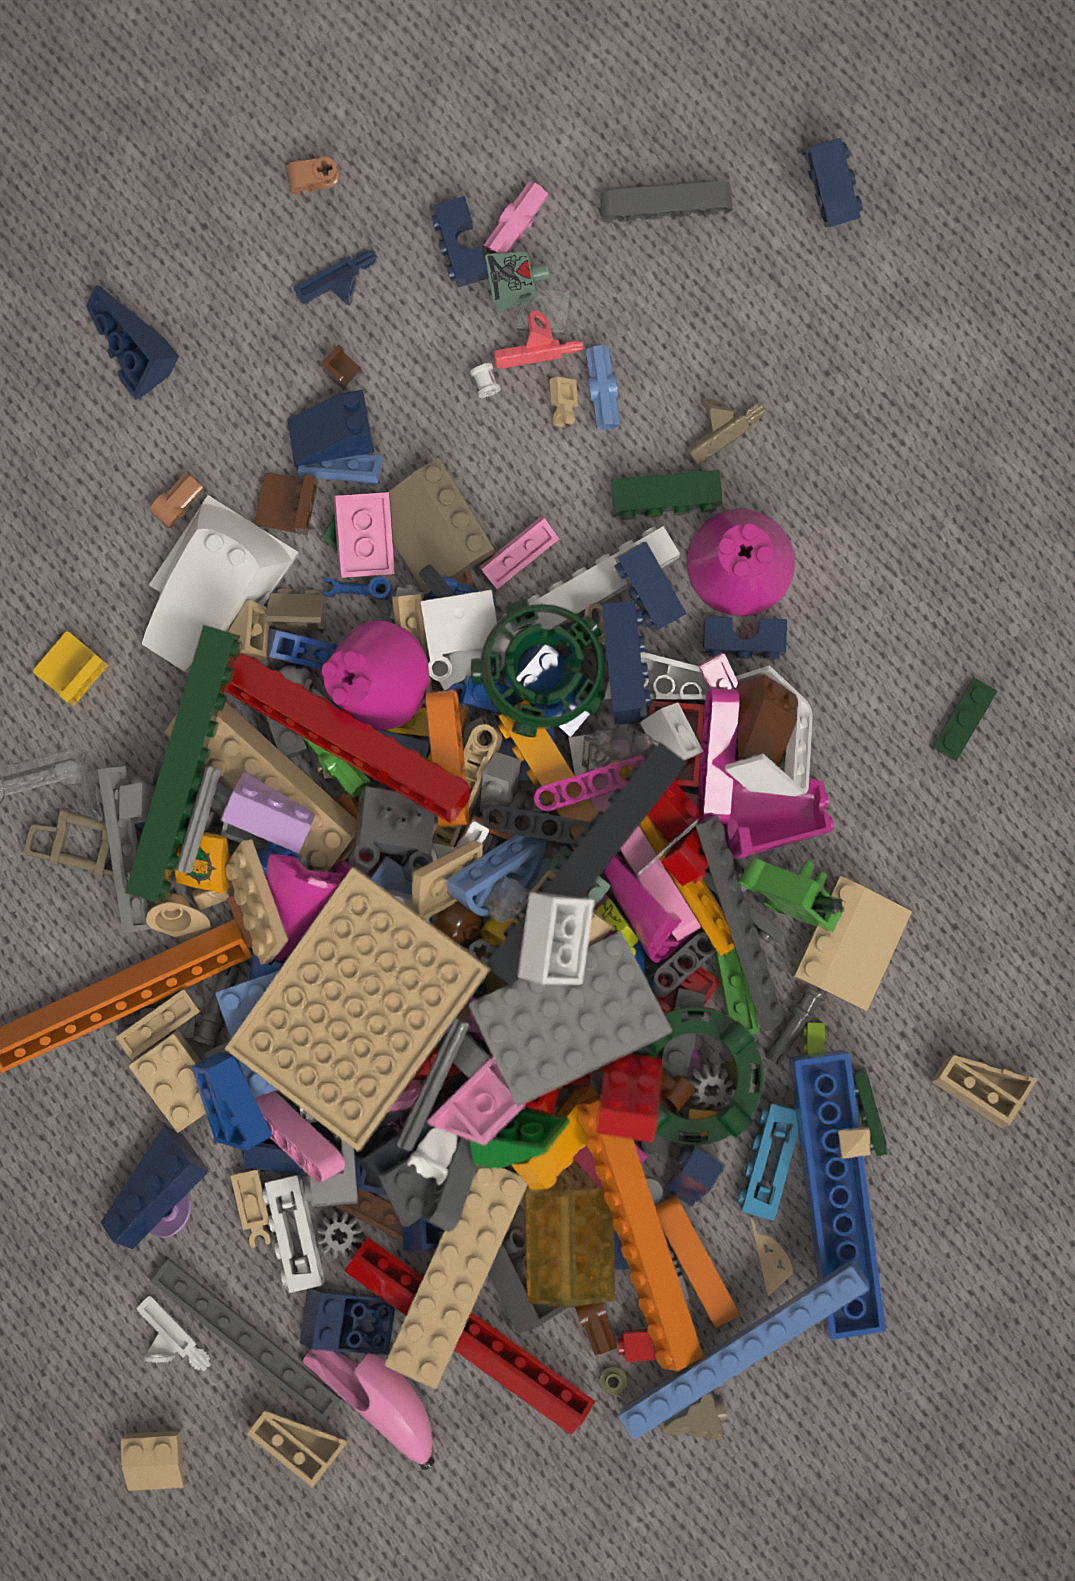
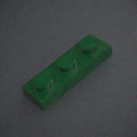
(964, 719)

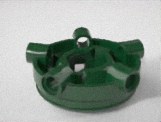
(575, 639)

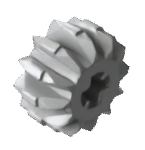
(714, 1077)
(344, 1226)

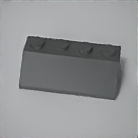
(509, 1278)

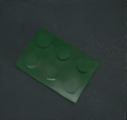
(869, 1112)

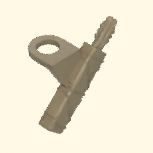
(724, 428)

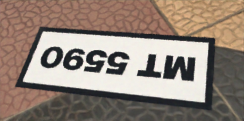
(667, 848)

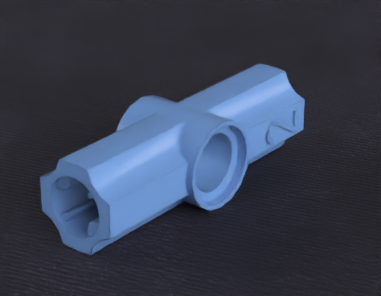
(602, 387)

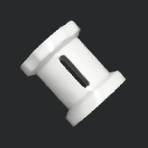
(485, 380)

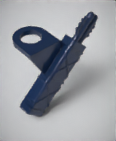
(338, 278)

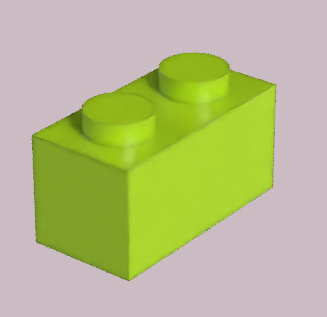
(814, 1038)

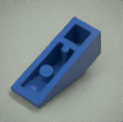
(299, 649)

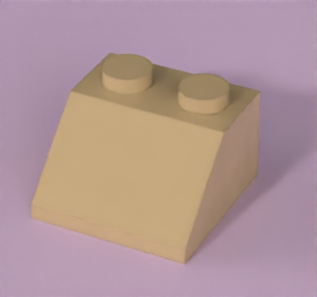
(152, 1460)

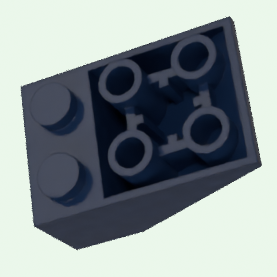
(346, 1322)

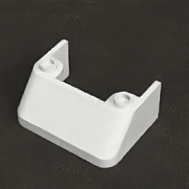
(792, 775)

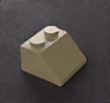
(297, 611)

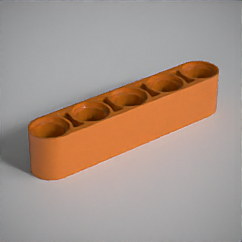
(447, 741)
(696, 1262)

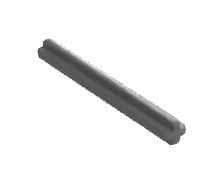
(432, 1084)

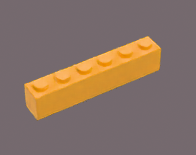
(548, 767)

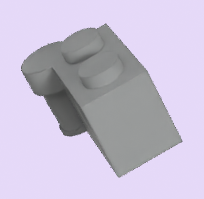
(501, 784)

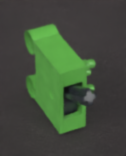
(794, 893)

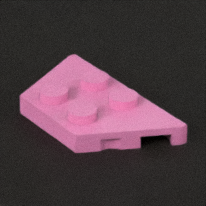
(478, 1106)

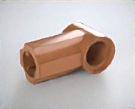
(173, 504)

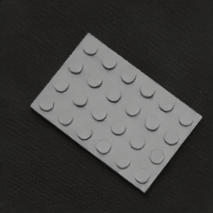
(566, 1030)

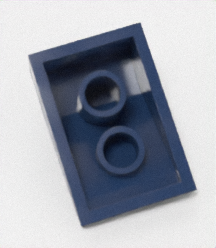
(331, 430)

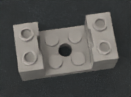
(339, 1188)

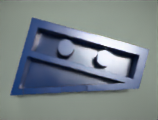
(229, 1103)

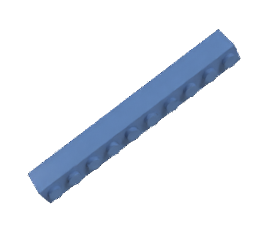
(744, 1349)

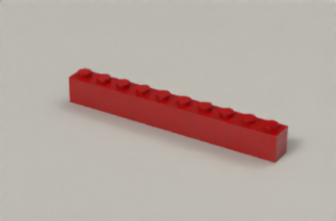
(348, 738)
(478, 1342)

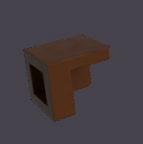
(340, 367)

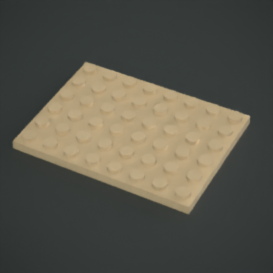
(357, 1008)

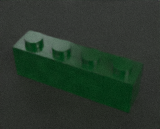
(666, 493)

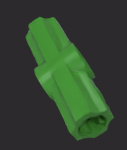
(348, 776)

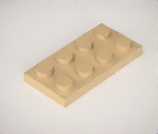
(256, 902)

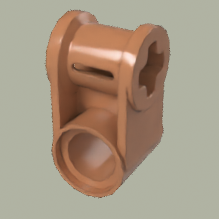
(309, 174)

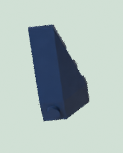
(140, 350)

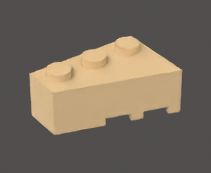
(983, 1088)
(296, 1445)

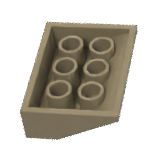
(435, 525)

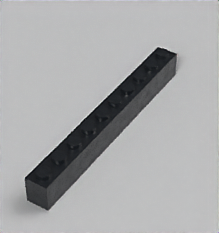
(597, 848)

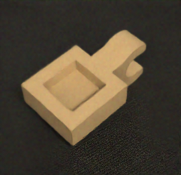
(565, 398)

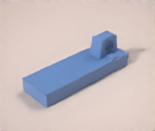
(357, 468)

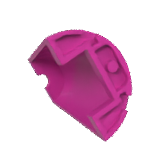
(773, 820)
(300, 895)
(647, 917)

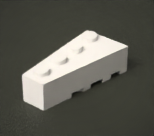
(671, 679)

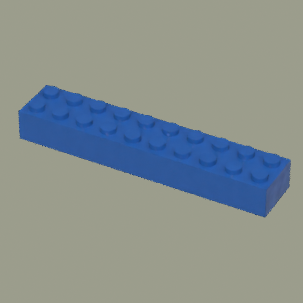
(836, 1185)

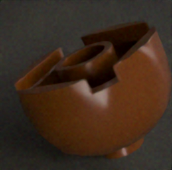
(458, 923)

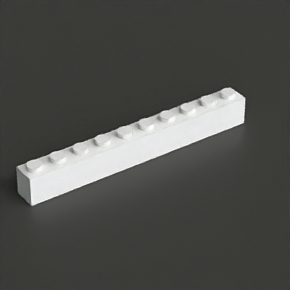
(586, 587)

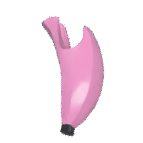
(380, 1398)

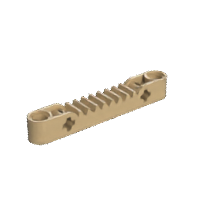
(480, 754)

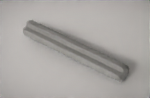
(198, 819)

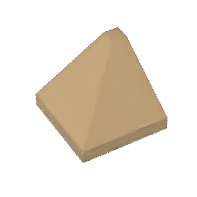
(854, 1142)

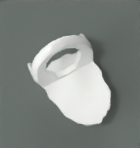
(434, 1154)

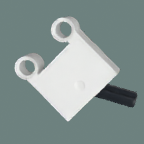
(456, 621)

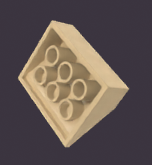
(858, 950)

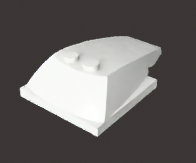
(210, 577)

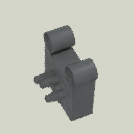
(391, 826)

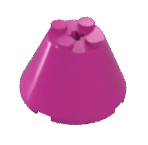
(736, 583)
(378, 674)

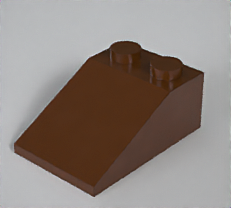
(765, 718)

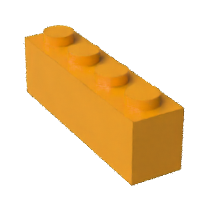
(542, 1170)

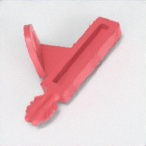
(538, 346)

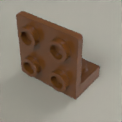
(286, 503)

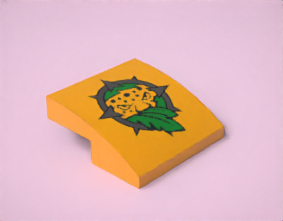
(209, 865)

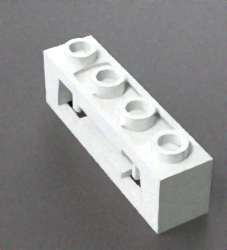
(284, 1248)

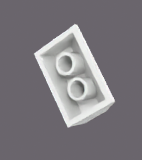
(555, 939)

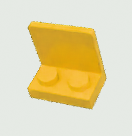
(70, 668)

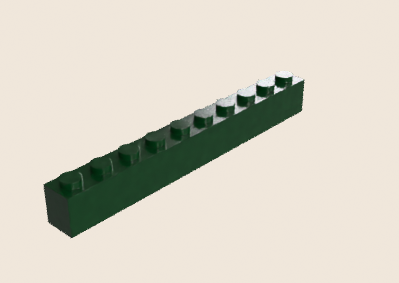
(183, 764)

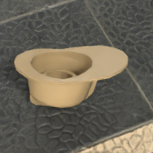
(177, 918)

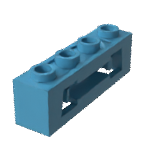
(755, 1169)

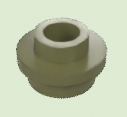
(613, 1372)

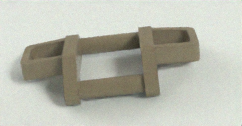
(57, 855)

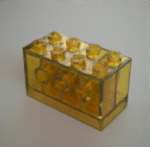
(569, 1246)

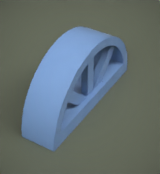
(514, 859)

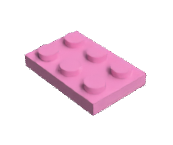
(364, 535)

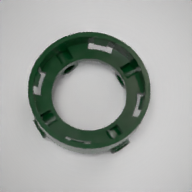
(737, 1113)

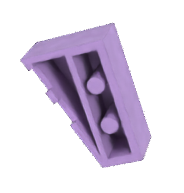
(268, 813)

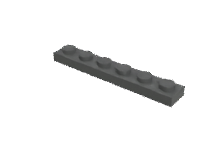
(677, 1058)

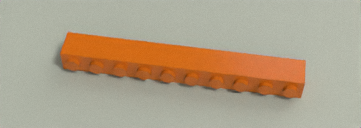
(121, 994)
(642, 1243)

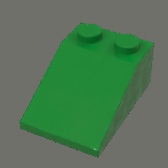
(521, 1139)

